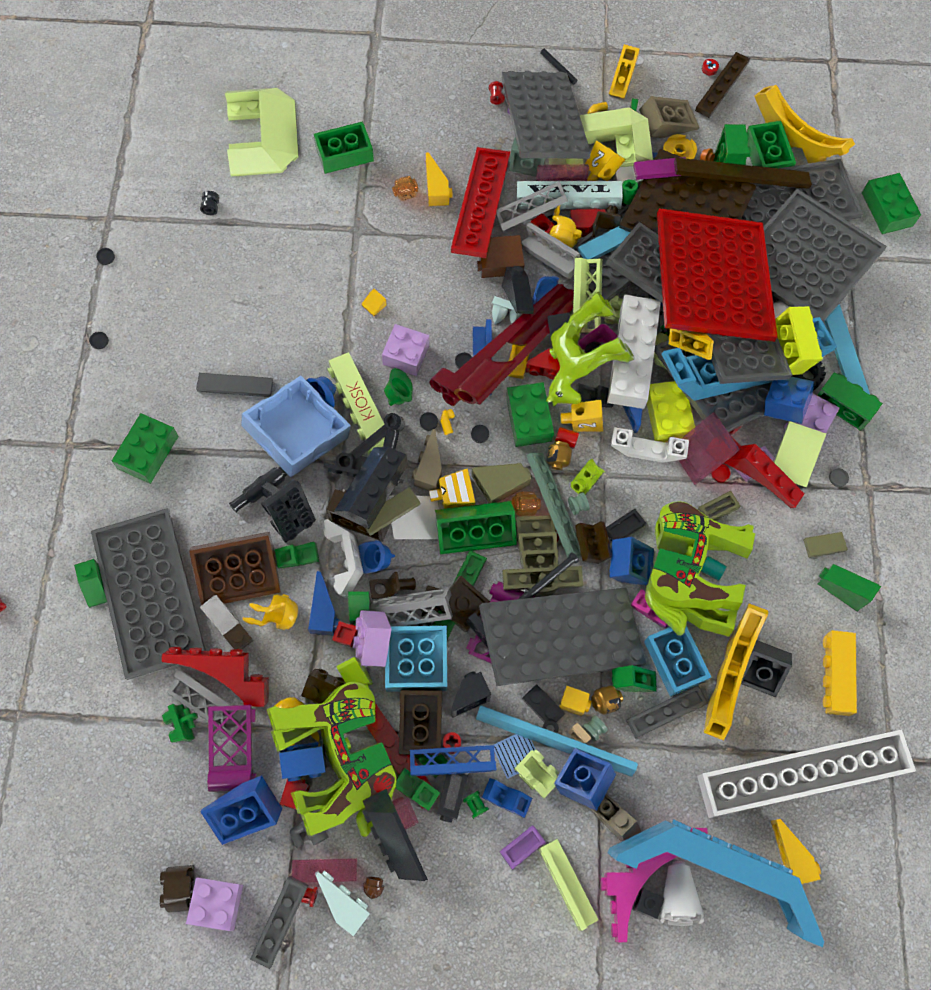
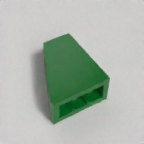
(848, 586)

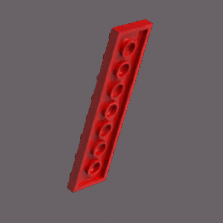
(480, 202)

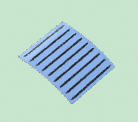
(512, 752)

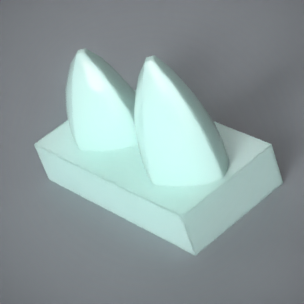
(501, 308)

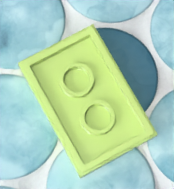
(799, 452)

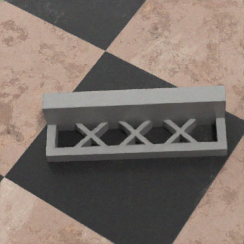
(534, 212)
(550, 251)
(412, 602)
(207, 695)

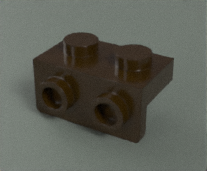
(593, 542)
(320, 685)

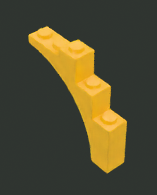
(814, 143)
(730, 675)

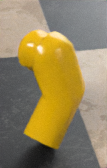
(598, 107)
(445, 422)

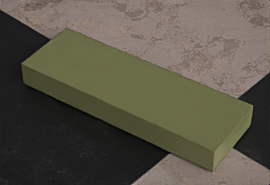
(394, 509)

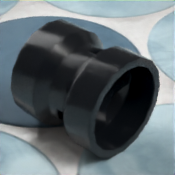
(209, 204)

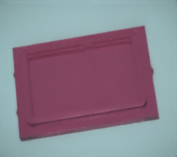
(707, 448)

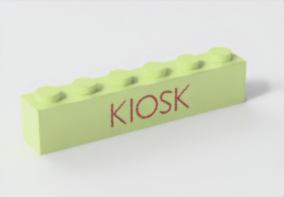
(355, 397)

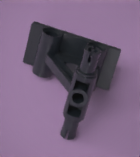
(389, 432)
(285, 505)

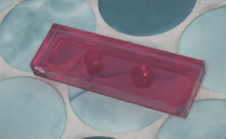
(562, 172)
(340, 869)

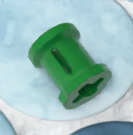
(475, 804)

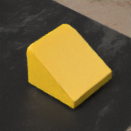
(374, 302)

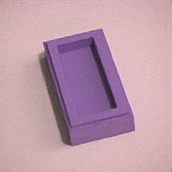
(522, 847)

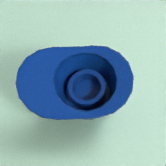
(325, 388)
(374, 556)

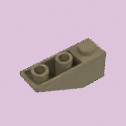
(430, 468)
(616, 819)

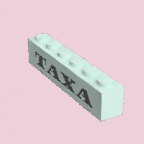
(578, 193)

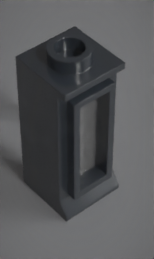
(452, 797)

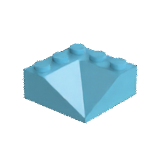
(417, 659)

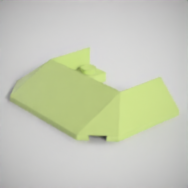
(622, 125)
(278, 131)

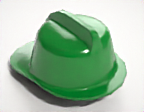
(398, 388)

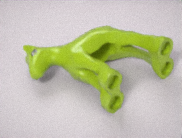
(573, 360)

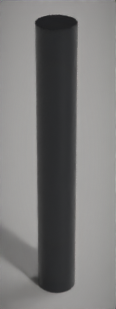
(558, 65)

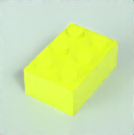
(798, 339)
(669, 411)

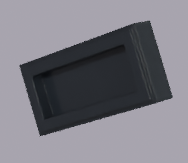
(625, 525)

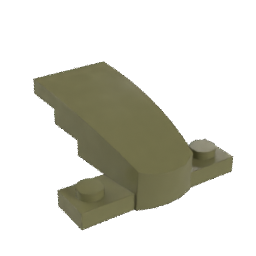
(538, 558)

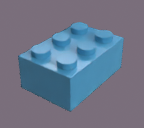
(677, 660)

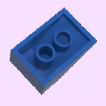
(243, 811)

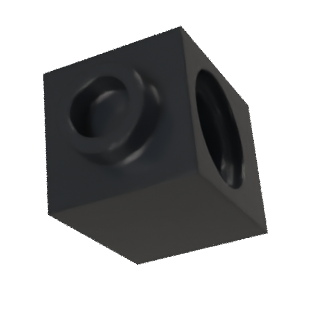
(648, 903)

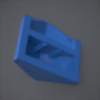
(543, 286)

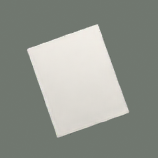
(417, 523)

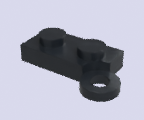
(544, 707)

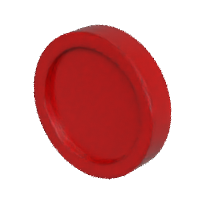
(721, 474)

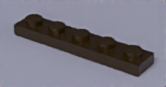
(722, 84)

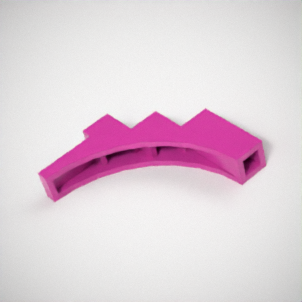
(625, 888)

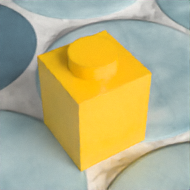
(575, 701)

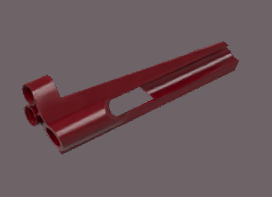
(481, 374)

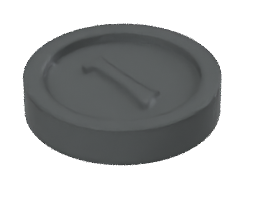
(839, 477)

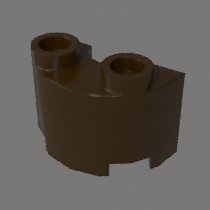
(177, 888)

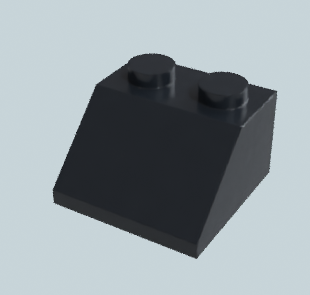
(767, 668)
(471, 694)

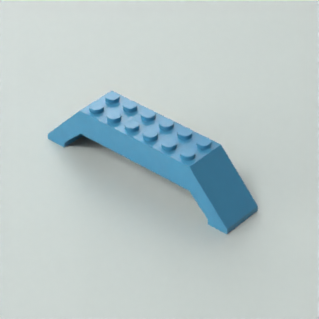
(698, 377)
(730, 862)

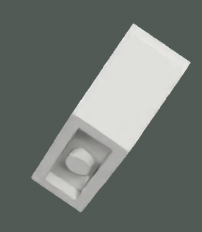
(647, 449)
(345, 581)

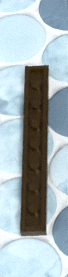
(742, 173)

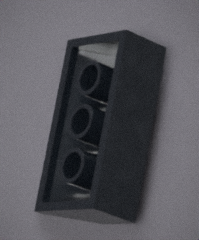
(372, 486)
(393, 837)

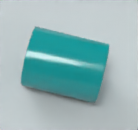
(713, 568)

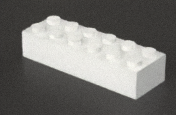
(638, 330)

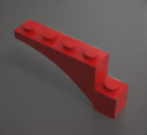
(761, 468)
(227, 667)

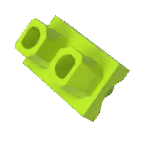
(587, 477)

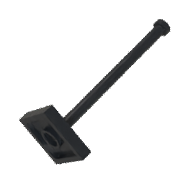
(477, 625)

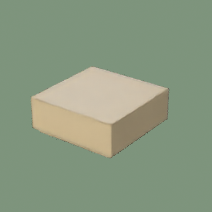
(579, 734)

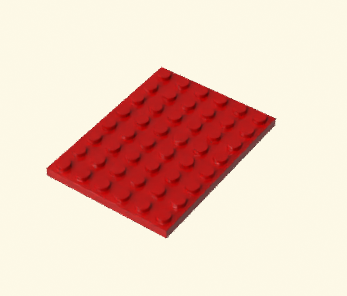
(715, 275)

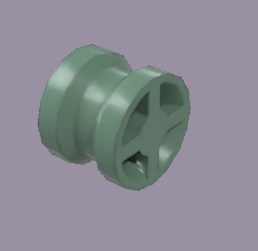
(578, 503)
(595, 728)

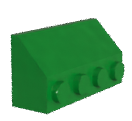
(476, 527)

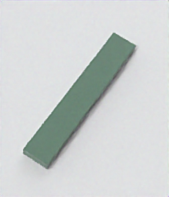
(554, 503)

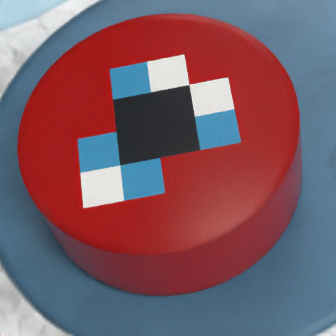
(710, 67)

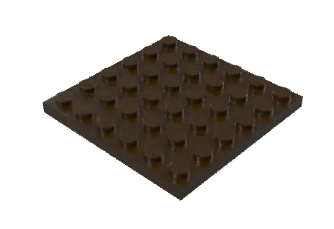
(686, 194)

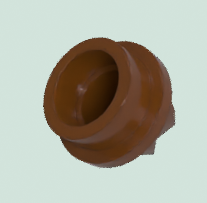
(373, 887)

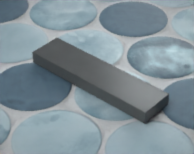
(234, 384)
(666, 711)
(279, 922)

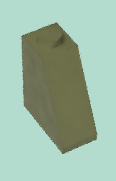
(501, 481)

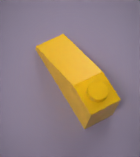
(624, 71)
(437, 184)
(692, 342)
(795, 854)

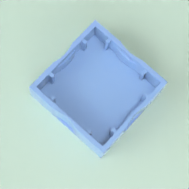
(295, 426)

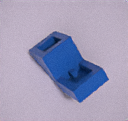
(507, 798)

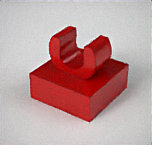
(344, 634)

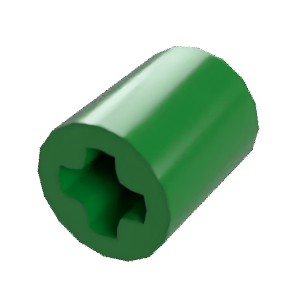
(629, 190)

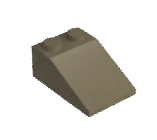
(668, 116)

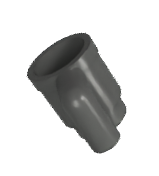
(295, 834)

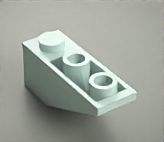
(345, 910)

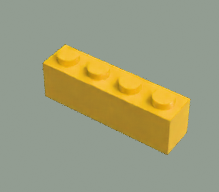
(840, 673)

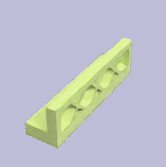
(581, 285)
(568, 885)

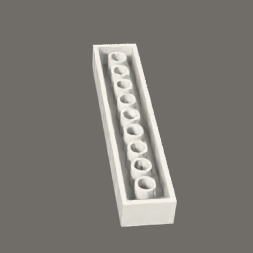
(805, 773)

